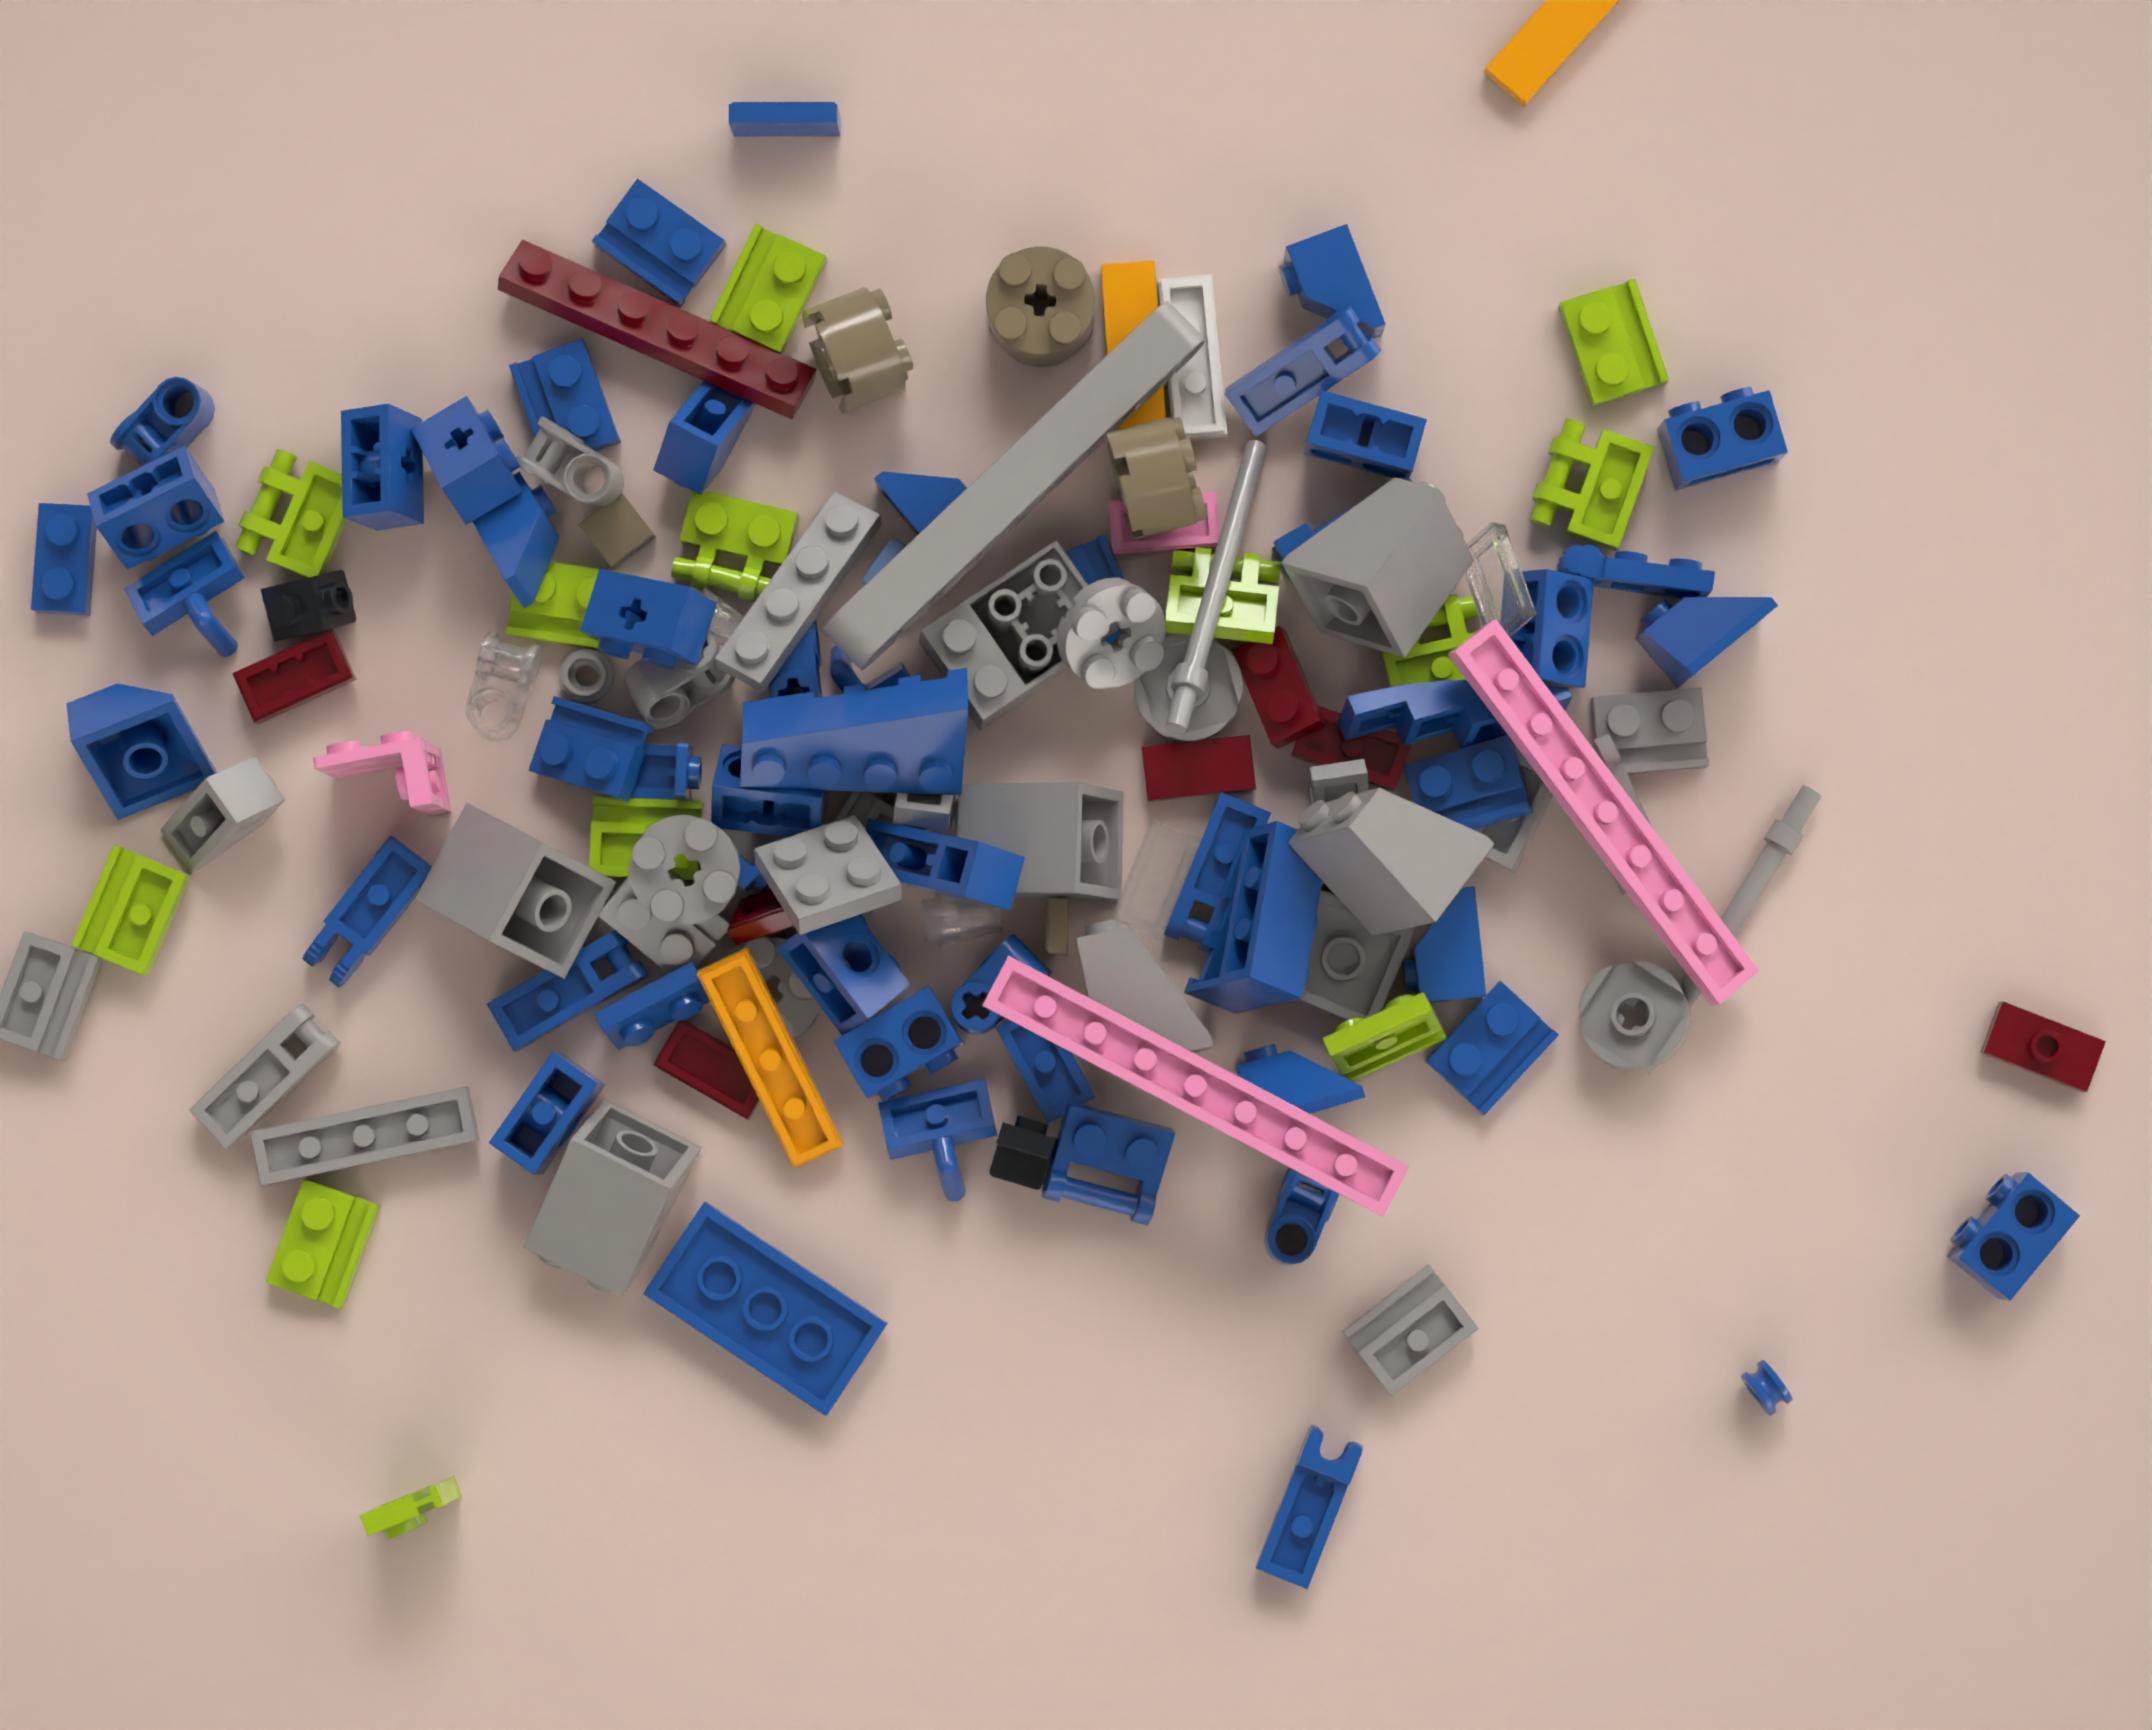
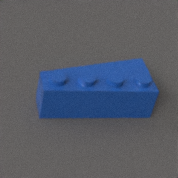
(861, 738)

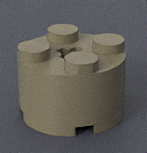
(1018, 285)
(857, 348)
(1156, 477)

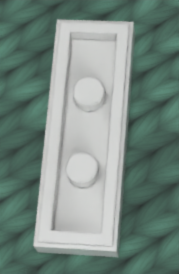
(1197, 387)

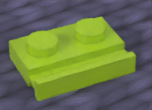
(768, 289)
(1613, 343)
(557, 608)
(621, 824)
(131, 910)
(1384, 1038)
(323, 1243)
(409, 1510)

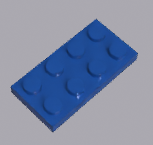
(765, 1308)

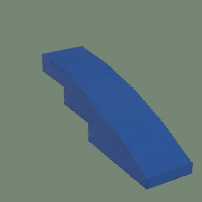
(1426, 712)

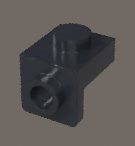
(309, 605)
(1023, 1153)

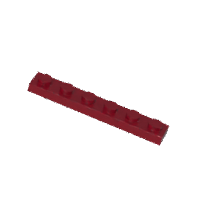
(656, 329)

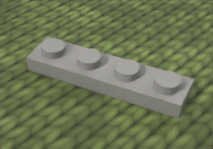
(798, 591)
(364, 1136)

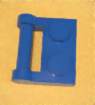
(1112, 1145)

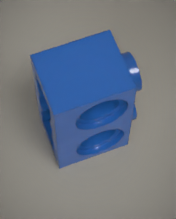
(1364, 436)
(1726, 450)
(155, 508)
(1558, 634)
(761, 809)
(893, 1030)
(2022, 1246)

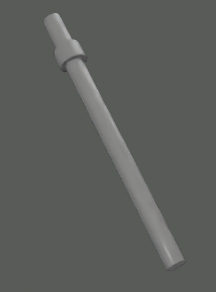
(1191, 674)
(1781, 840)

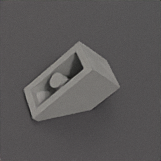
(222, 813)

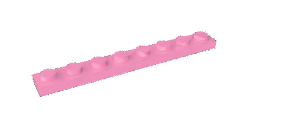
(1603, 812)
(1195, 1086)

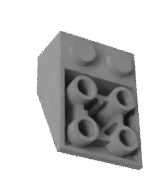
(1008, 634)

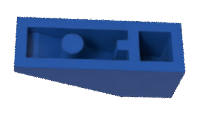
(948, 864)

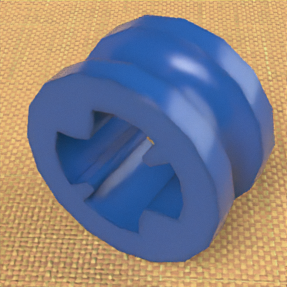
(1766, 1387)

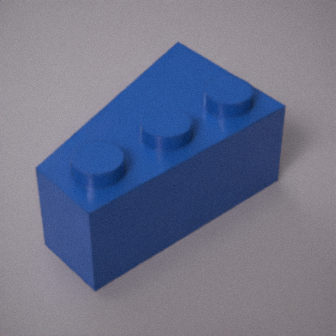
(1266, 927)

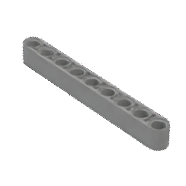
(1013, 486)

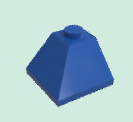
(1697, 631)
(137, 747)
(1297, 1079)

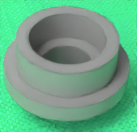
(574, 664)

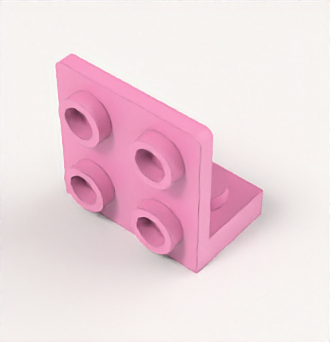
(419, 771)

